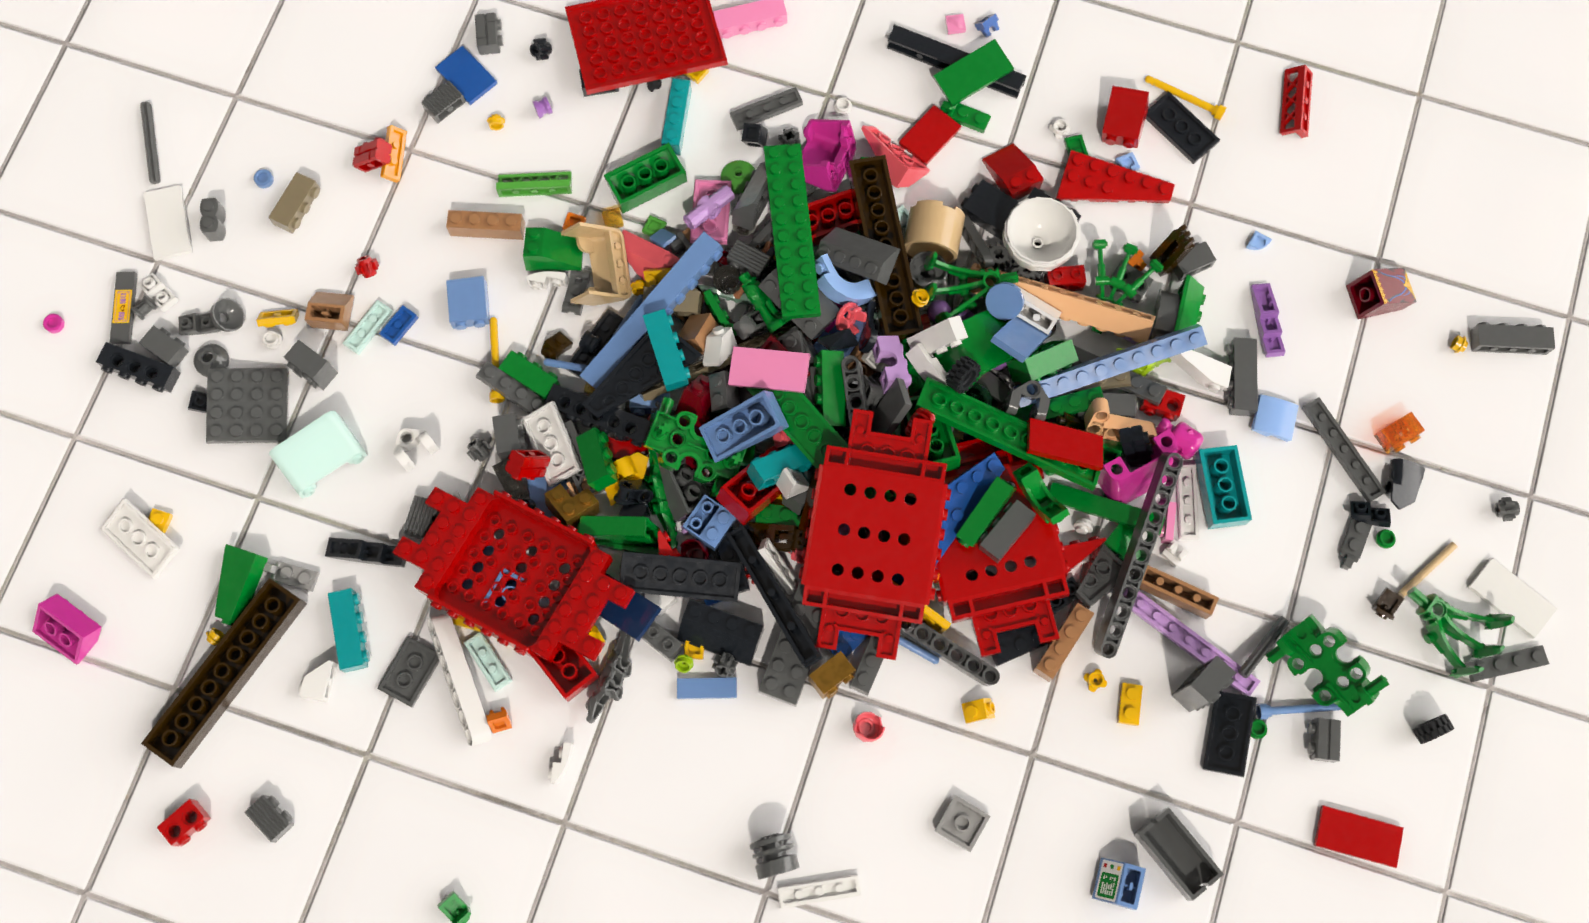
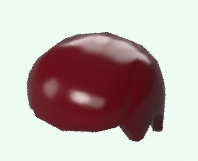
(694, 548)

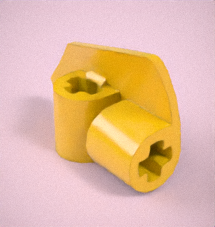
(628, 468)

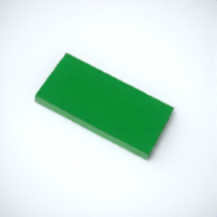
(973, 72)

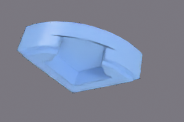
(1128, 161)
(1258, 241)

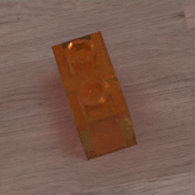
(1407, 426)

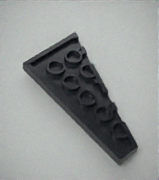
(633, 376)

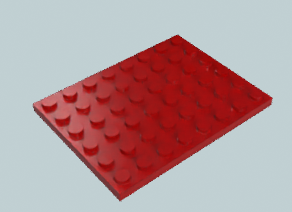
(643, 40)

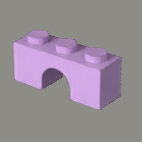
(890, 351)

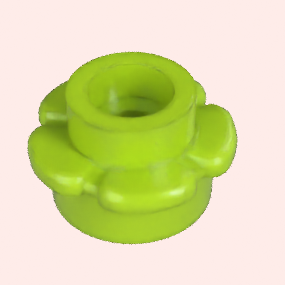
(683, 663)

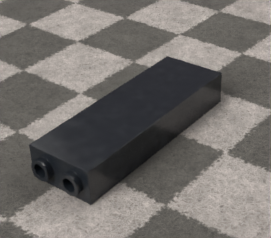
(989, 208)

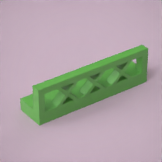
(536, 186)

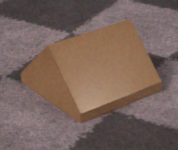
(697, 329)

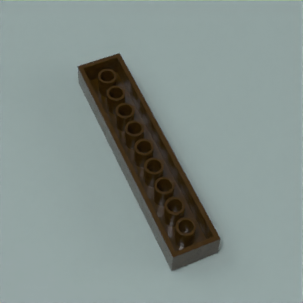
(880, 221)
(223, 674)

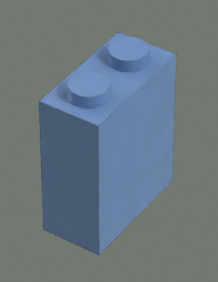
(468, 302)

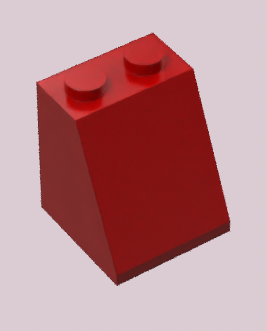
(1125, 117)

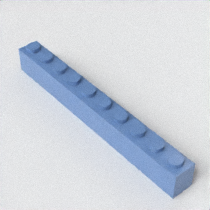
(666, 296)
(1119, 362)

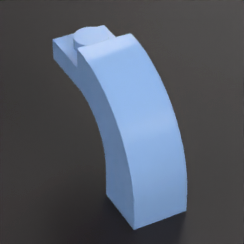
(839, 289)

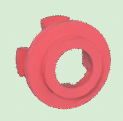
(854, 314)

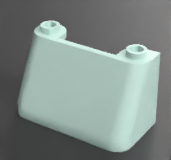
(316, 452)

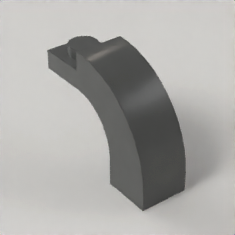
(1166, 313)

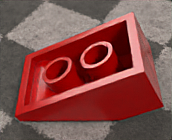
(1013, 172)

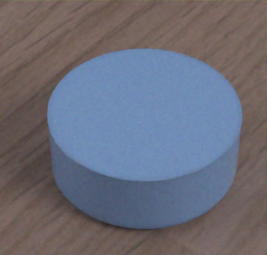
(263, 178)

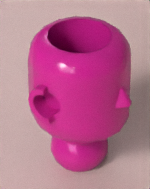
(1187, 437)

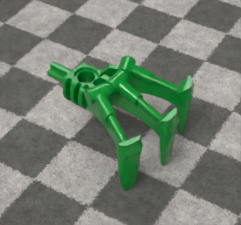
(1118, 282)
(963, 287)
(1440, 623)

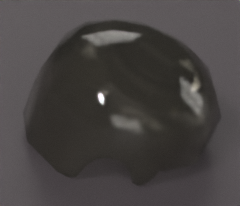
(727, 279)

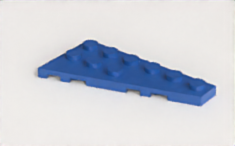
(966, 494)

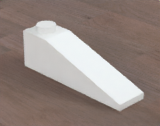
(1204, 370)

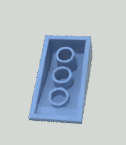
(744, 426)

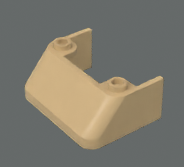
(607, 261)

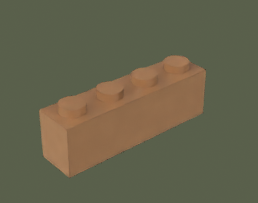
(485, 224)
(1178, 592)
(1060, 649)

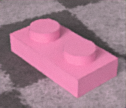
(1168, 527)

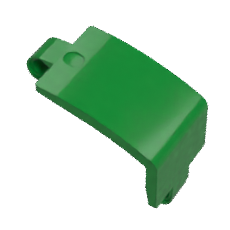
(978, 345)

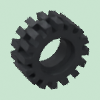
(963, 374)
(1433, 729)

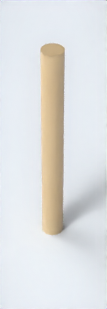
(1428, 568)

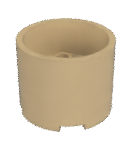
(934, 228)

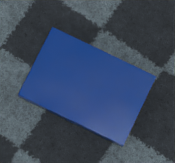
(466, 75)

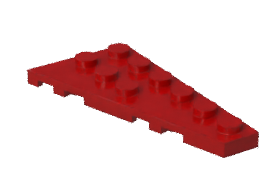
(1105, 182)

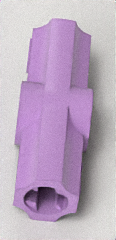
(708, 207)

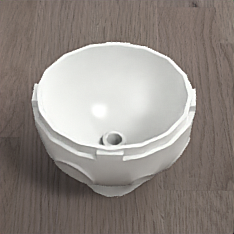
(1042, 222)

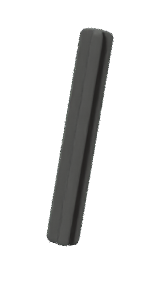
(1263, 647)

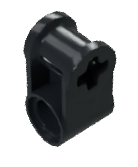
(633, 492)

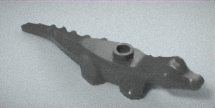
(611, 678)

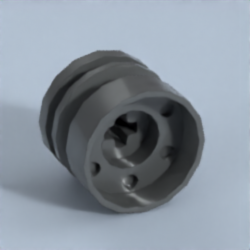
(918, 271)
(774, 855)

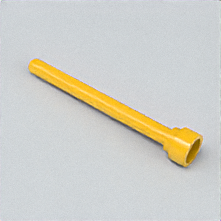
(1216, 111)
(494, 396)

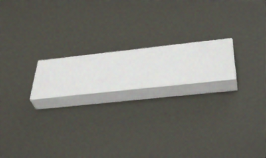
(1187, 503)
(819, 891)

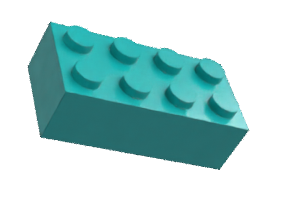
(1222, 487)

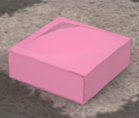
(955, 24)

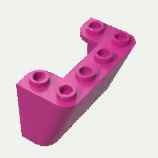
(1132, 485)

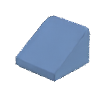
(662, 238)

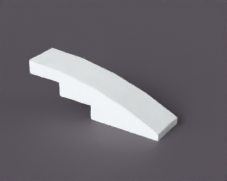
(926, 365)

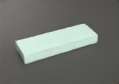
(368, 327)
(488, 661)

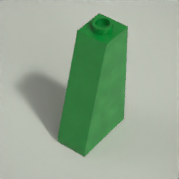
(985, 512)
(620, 530)
(238, 582)

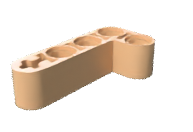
(1101, 422)

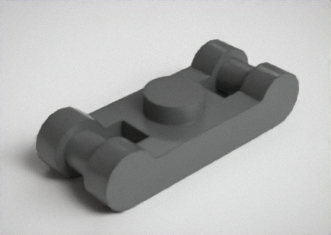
(574, 289)

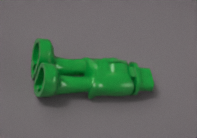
(762, 302)

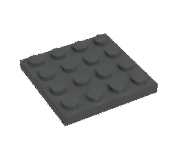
(246, 405)

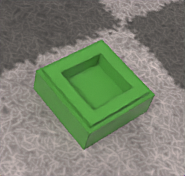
(653, 225)

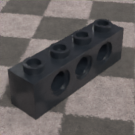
(112, 355)

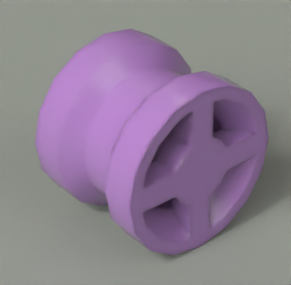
(542, 107)

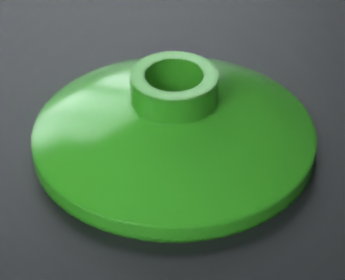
(738, 182)

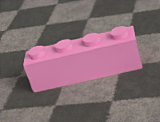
(750, 17)

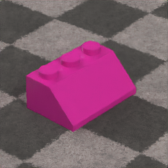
(66, 628)

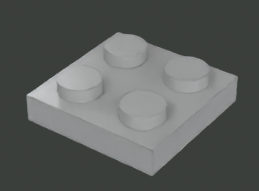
(962, 823)

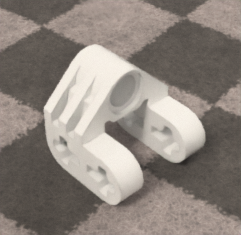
(417, 436)

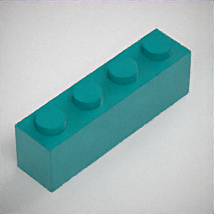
(677, 114)
(666, 350)
(767, 470)
(348, 630)

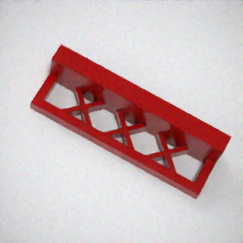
(1303, 84)

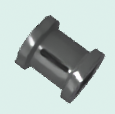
(143, 308)

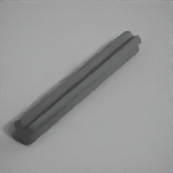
(150, 142)

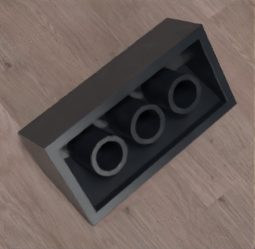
(720, 632)

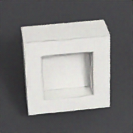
(1174, 553)

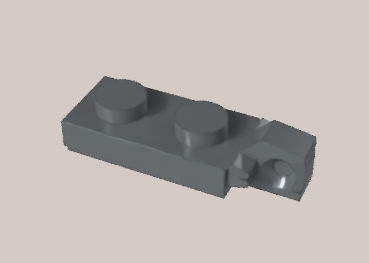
(1354, 543)

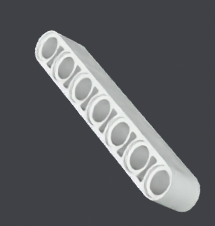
(459, 679)

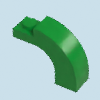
(1038, 494)

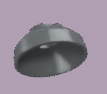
(232, 311)
(219, 360)

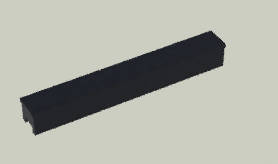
(943, 55)
(774, 597)

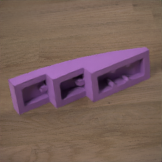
(1267, 320)

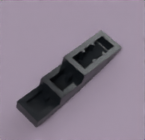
(363, 552)

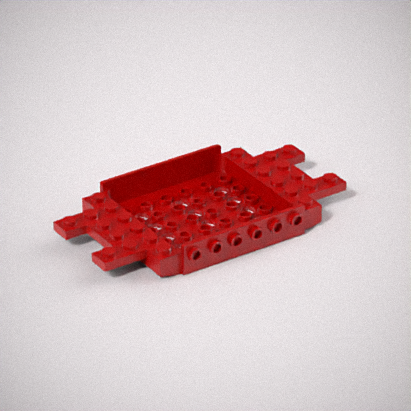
(884, 464)
(458, 543)
(1007, 598)

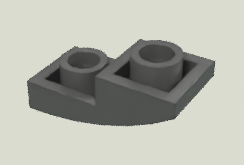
(196, 324)

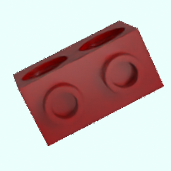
(1067, 277)
(1170, 397)
(181, 818)

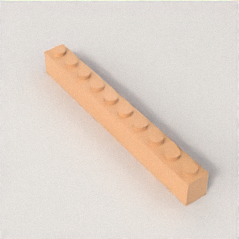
(1085, 309)

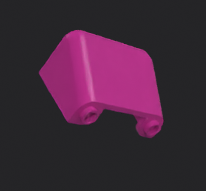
(827, 152)

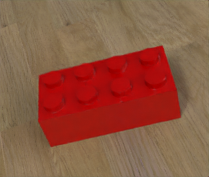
(832, 212)
(742, 496)
(568, 672)

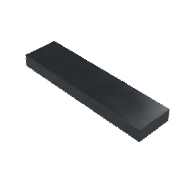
(605, 328)

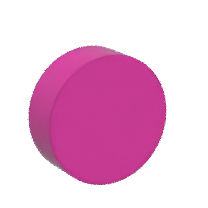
(53, 323)

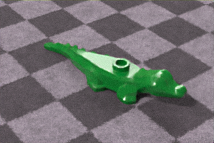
(659, 503)

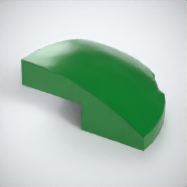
(1120, 540)

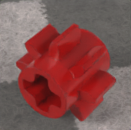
(366, 266)

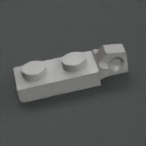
(292, 575)

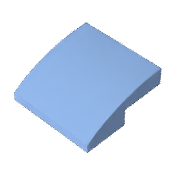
(1275, 417)

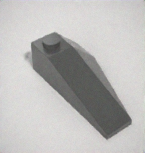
(681, 489)

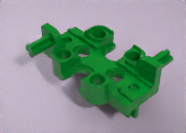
(660, 440)
(1298, 644)

